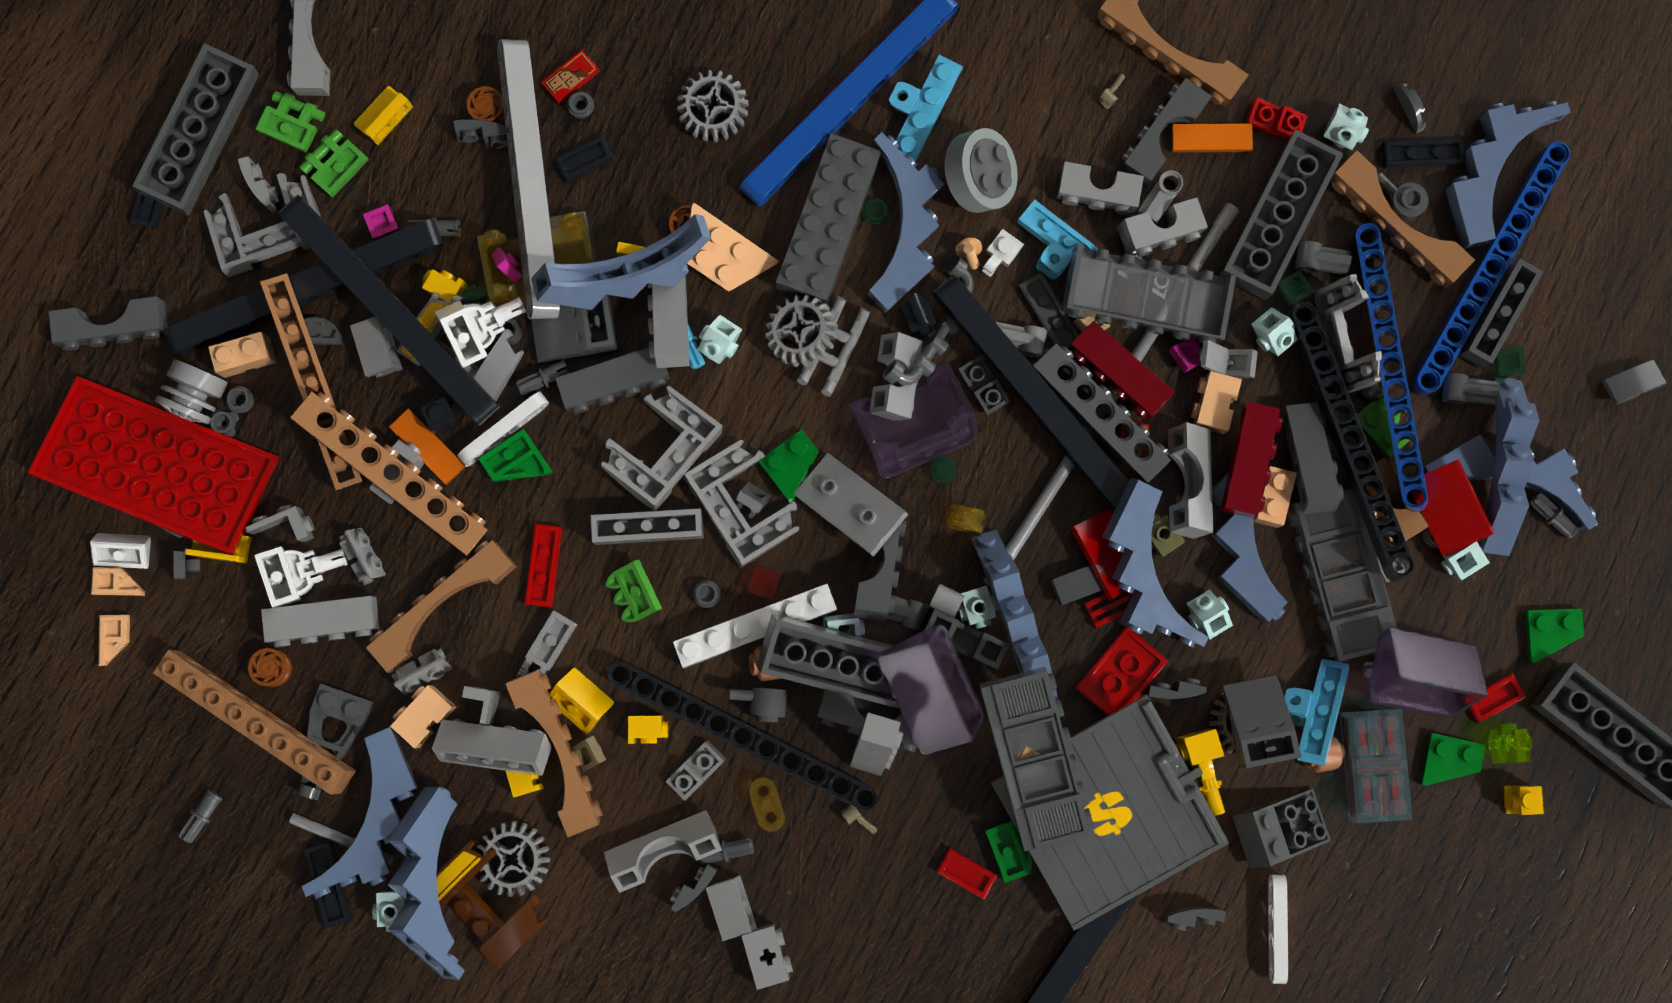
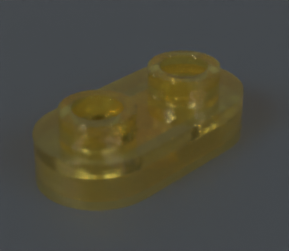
(765, 804)

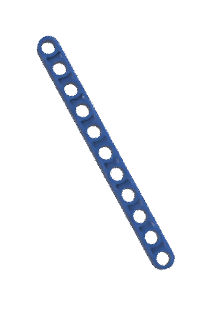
(846, 99)
(1498, 259)
(1391, 353)

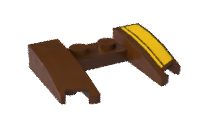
(498, 938)

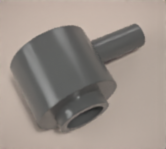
(1407, 200)
(765, 702)

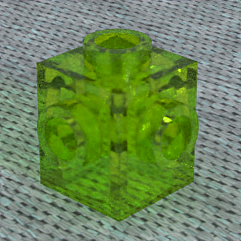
(1510, 744)

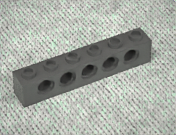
(1103, 429)

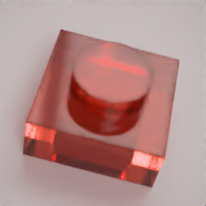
(764, 583)

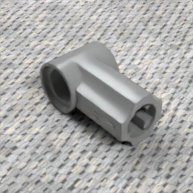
(1161, 198)
(1028, 339)
(946, 600)

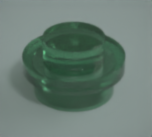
(876, 211)
(943, 469)

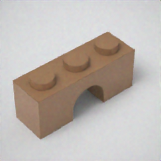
(1410, 522)

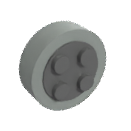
(981, 170)

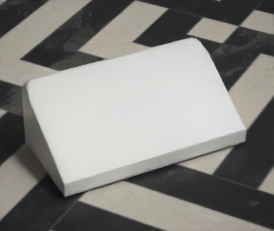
(120, 550)

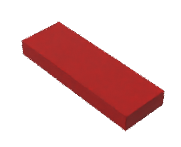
(543, 565)

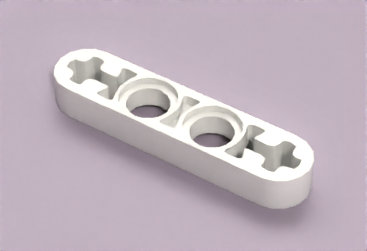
(503, 429)
(1278, 929)

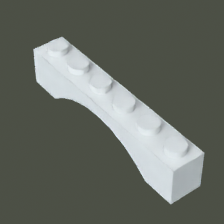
(752, 626)

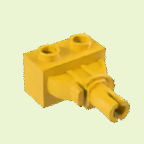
(1198, 751)

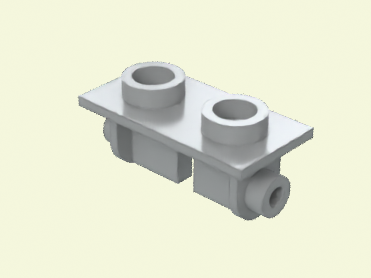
(357, 544)
(410, 678)

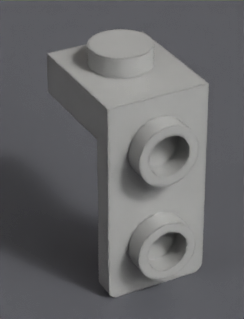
(1230, 362)
(406, 453)
(301, 524)

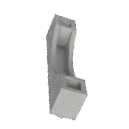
(308, 72)

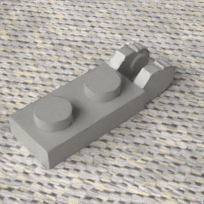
(549, 643)

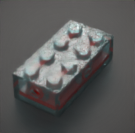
(1375, 766)

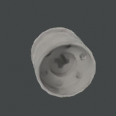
(190, 392)

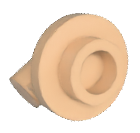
(969, 249)

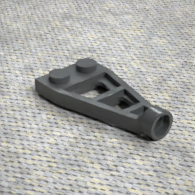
(342, 706)

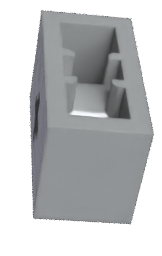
(766, 973)

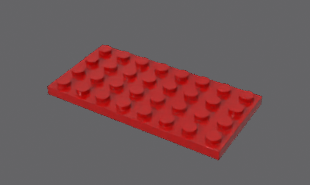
(154, 465)

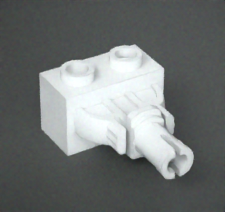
(475, 326)
(290, 575)

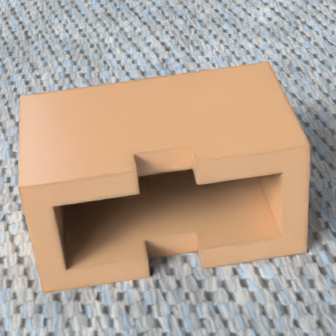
(242, 354)
(1214, 402)
(1277, 498)
(417, 719)

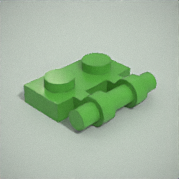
(288, 129)
(338, 168)

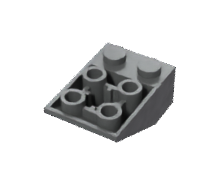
(575, 332)
(1260, 722)
(1281, 829)

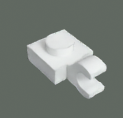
(1003, 251)

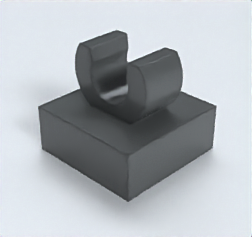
(753, 498)
(182, 565)

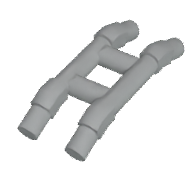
(849, 343)

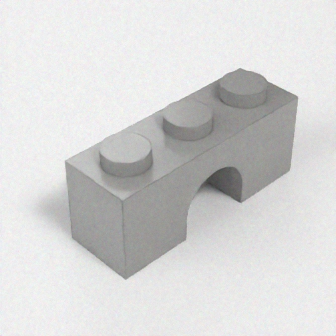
(1077, 188)
(1142, 235)
(896, 400)

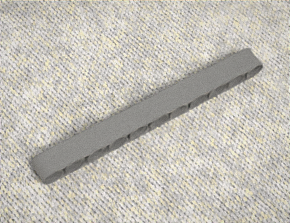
(526, 169)

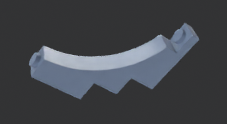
(1245, 574)
(421, 920)

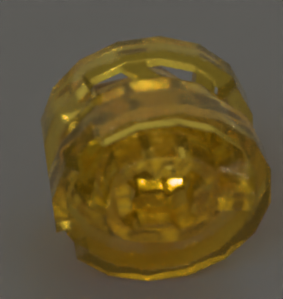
(965, 519)

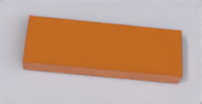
(1212, 137)
(433, 450)

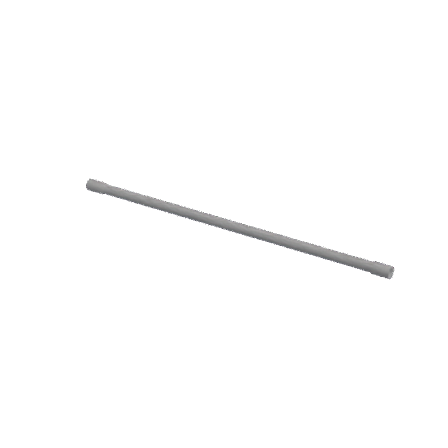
(1219, 226)

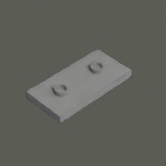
(850, 504)

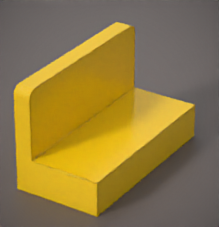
(383, 115)
(203, 551)
(581, 700)

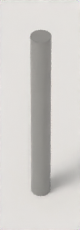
(328, 833)

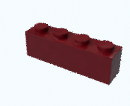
(1121, 370)
(1250, 460)

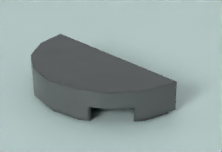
(1411, 105)
(322, 331)

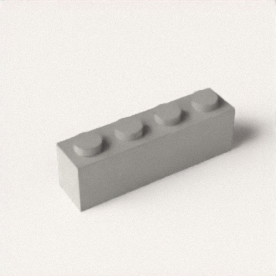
(669, 325)
(647, 526)
(320, 620)
(876, 744)
(492, 747)

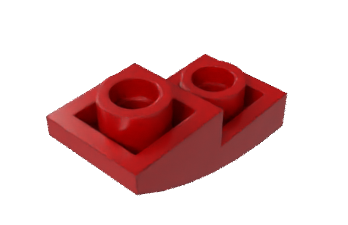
(1275, 119)

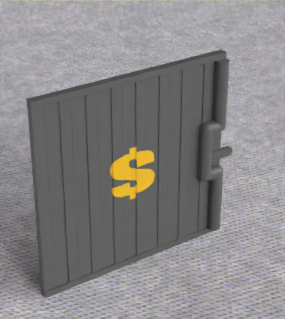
(1142, 810)

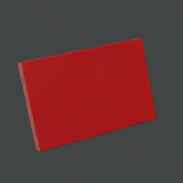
(1453, 509)
(1099, 555)
(1121, 672)

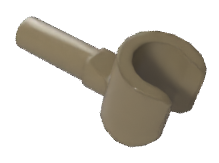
(1108, 98)
(851, 814)

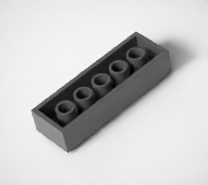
(196, 129)
(1281, 214)
(828, 219)
(825, 659)
(1609, 730)

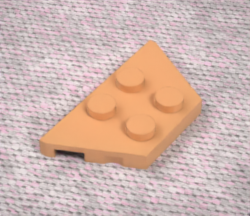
(728, 256)

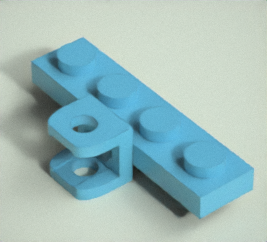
(923, 105)
(1056, 235)
(1318, 710)

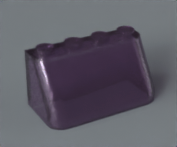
(1425, 674)
(932, 690)

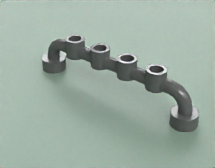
(936, 343)

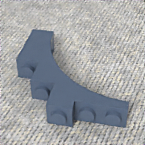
(1472, 195)
(916, 224)
(622, 276)
(1512, 467)
(1547, 476)
(1131, 529)
(1011, 602)
(366, 857)

